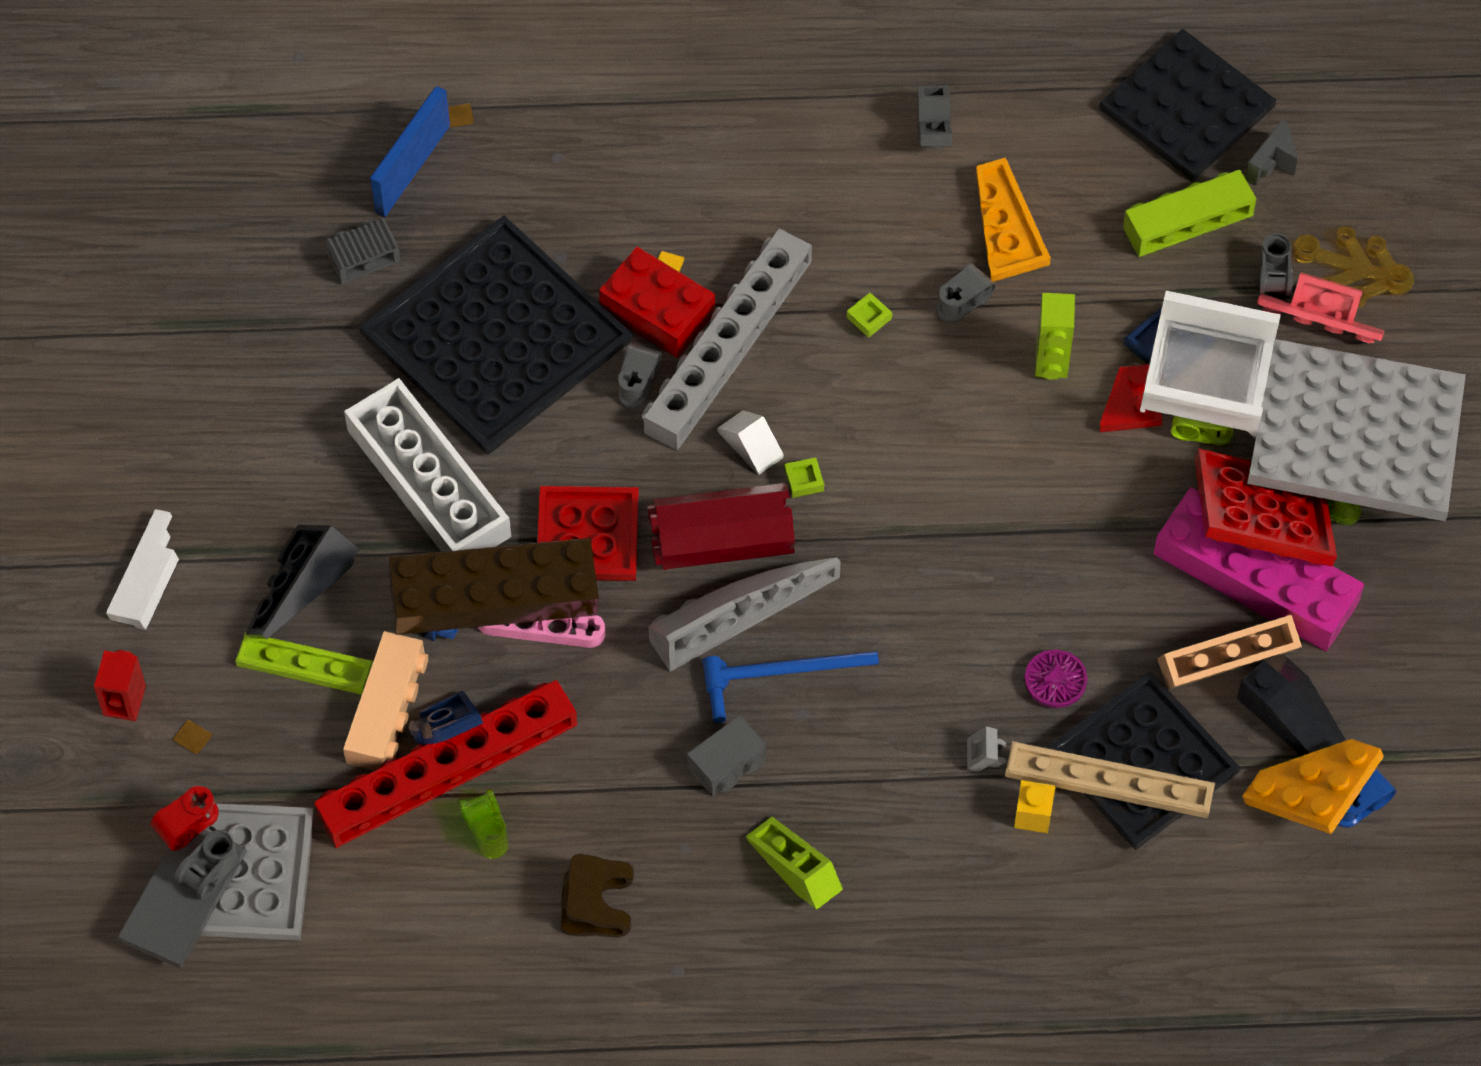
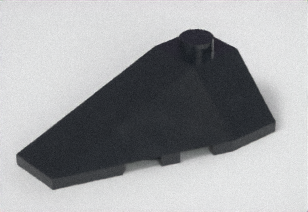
(310, 564)
(1289, 705)

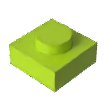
(869, 315)
(804, 477)

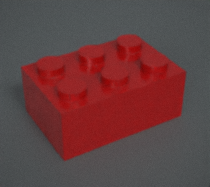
(657, 302)

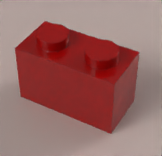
(120, 685)

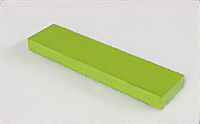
(304, 663)

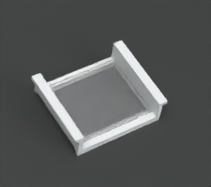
(1210, 362)

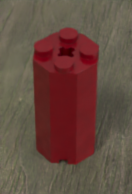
(721, 526)

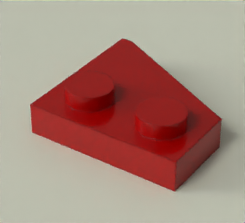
(1125, 401)

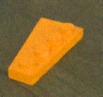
(1008, 226)

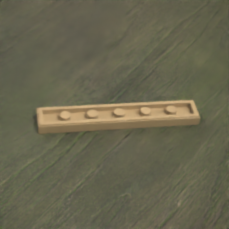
(1110, 779)

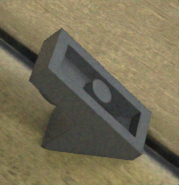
(1276, 151)

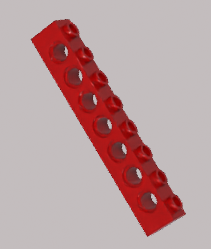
(437, 778)

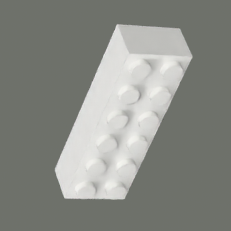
(426, 471)

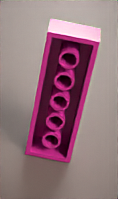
(1270, 585)

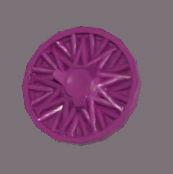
(1055, 678)

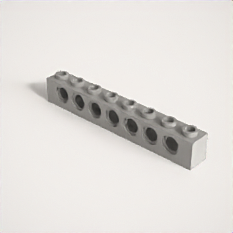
(674, 426)

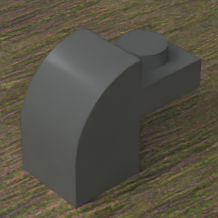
(934, 116)

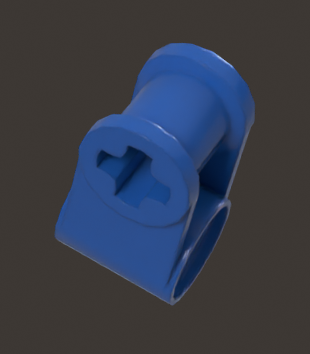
(1372, 797)

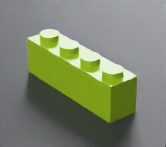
(1189, 212)

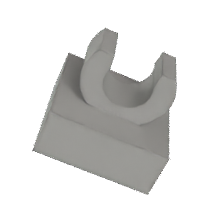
(983, 750)

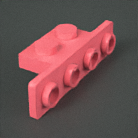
(1326, 304)

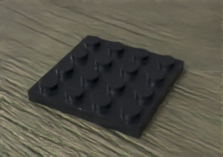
(1187, 104)
(1151, 732)

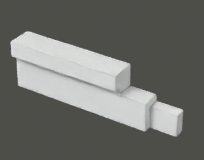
(145, 576)

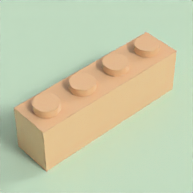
(1229, 652)
(385, 701)

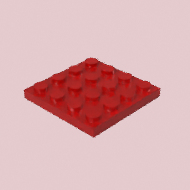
(1260, 515)

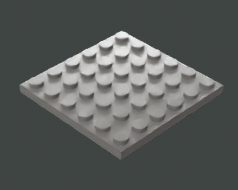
(1358, 430)

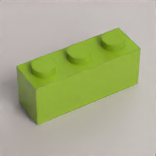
(1054, 335)

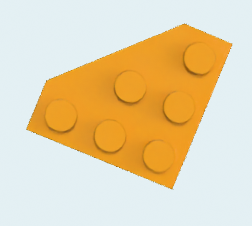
(1315, 786)

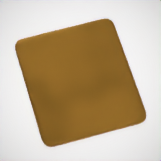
(460, 115)
(192, 737)

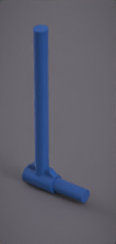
(718, 674)

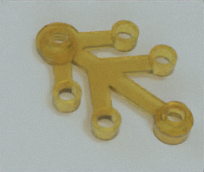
(1359, 265)

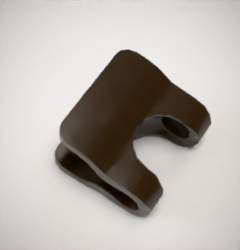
(582, 901)

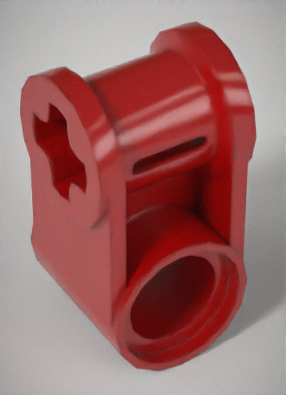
(184, 818)

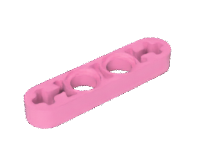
(540, 632)

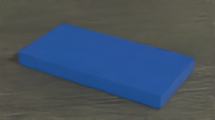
(410, 151)

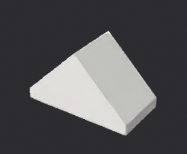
(752, 440)

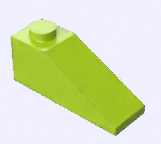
(796, 862)

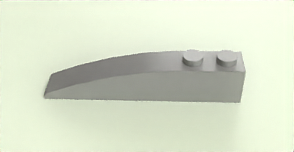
(735, 608)

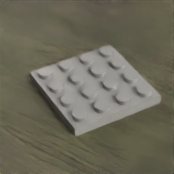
(271, 881)

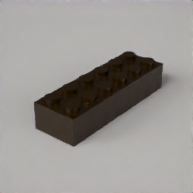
(493, 586)

